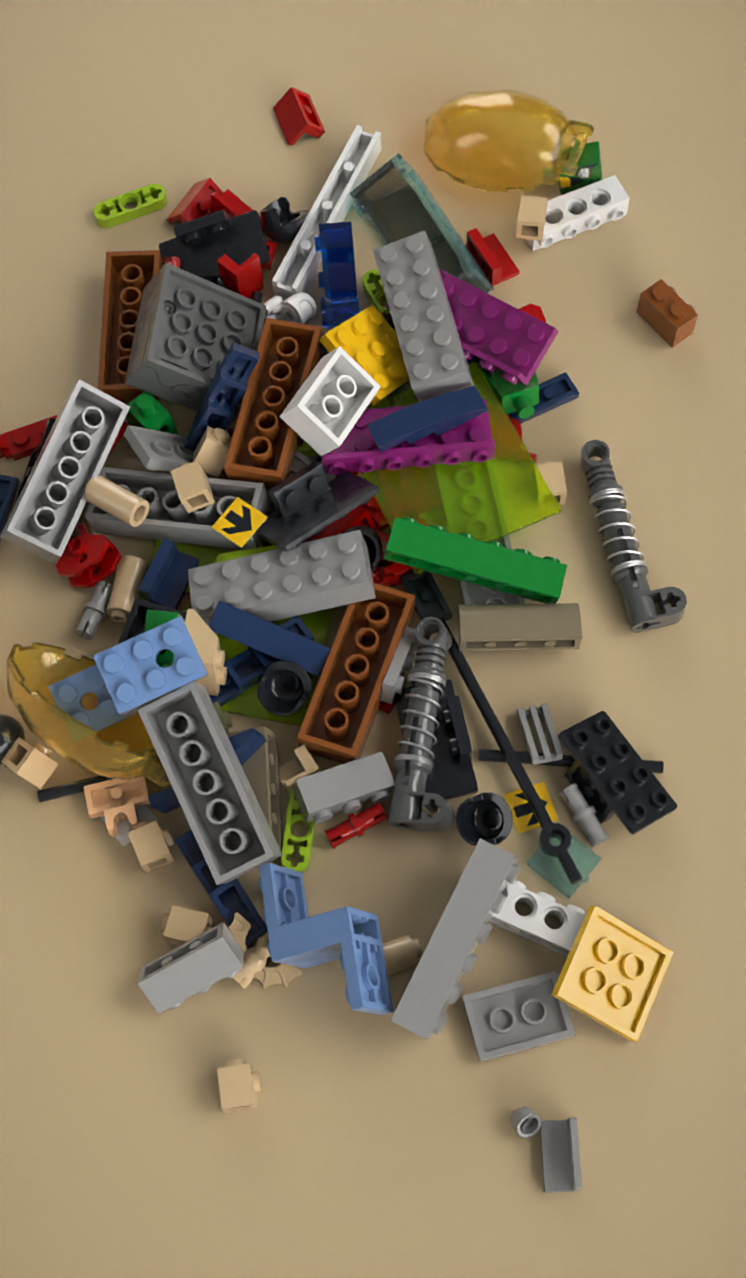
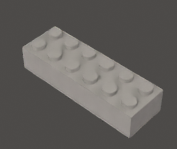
(422, 317)
(66, 463)
(168, 516)
(289, 582)
(209, 783)
(455, 939)

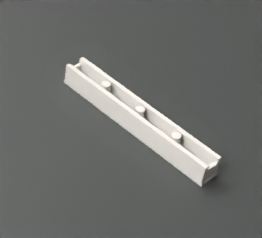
(330, 207)

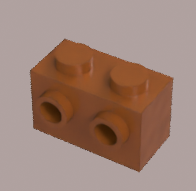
(667, 313)

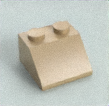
(209, 651)

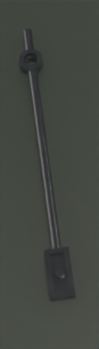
(431, 603)

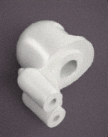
(297, 308)

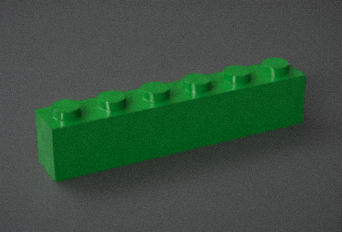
(475, 561)

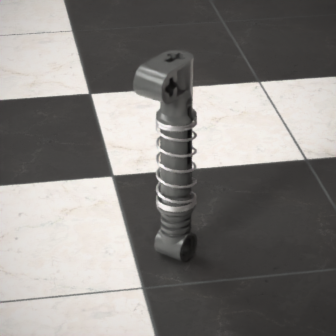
(628, 569)
(414, 758)

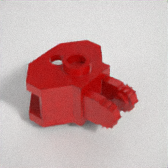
(86, 556)

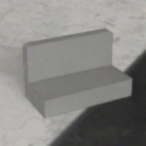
(560, 1155)

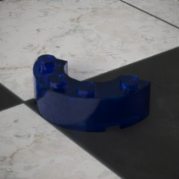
(338, 273)

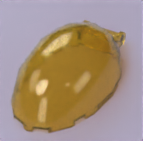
(503, 140)
(115, 752)

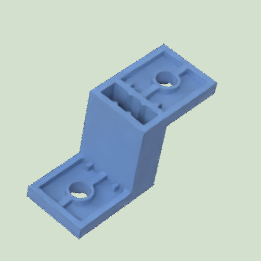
(130, 677)
(329, 936)

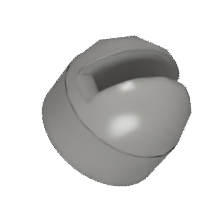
(526, 1121)

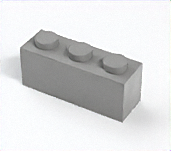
(344, 788)
(191, 968)

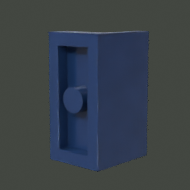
(167, 575)

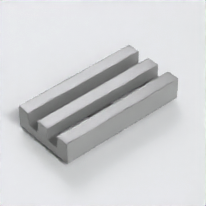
(534, 713)

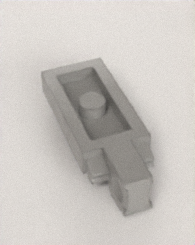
(401, 662)

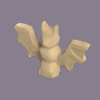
(255, 959)

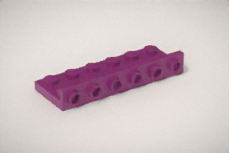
(497, 332)
(360, 453)

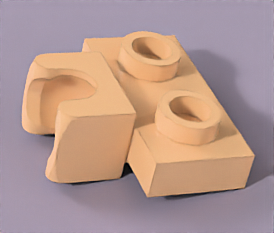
(117, 801)

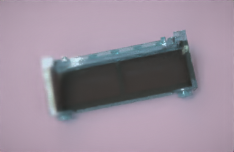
(403, 205)

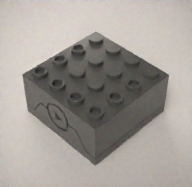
(185, 334)

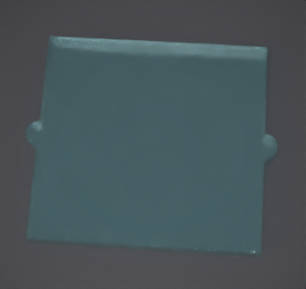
(553, 872)

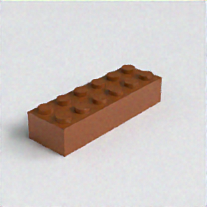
(123, 289)
(263, 442)
(353, 675)

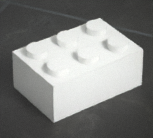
(330, 401)

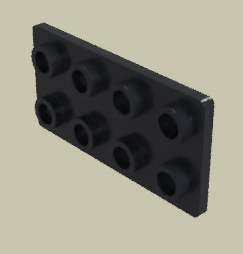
(211, 236)
(310, 503)
(452, 767)
(614, 774)

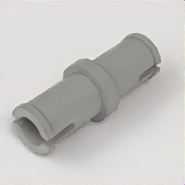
(94, 611)
(584, 815)

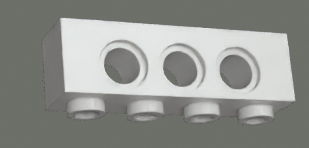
(582, 211)
(533, 926)

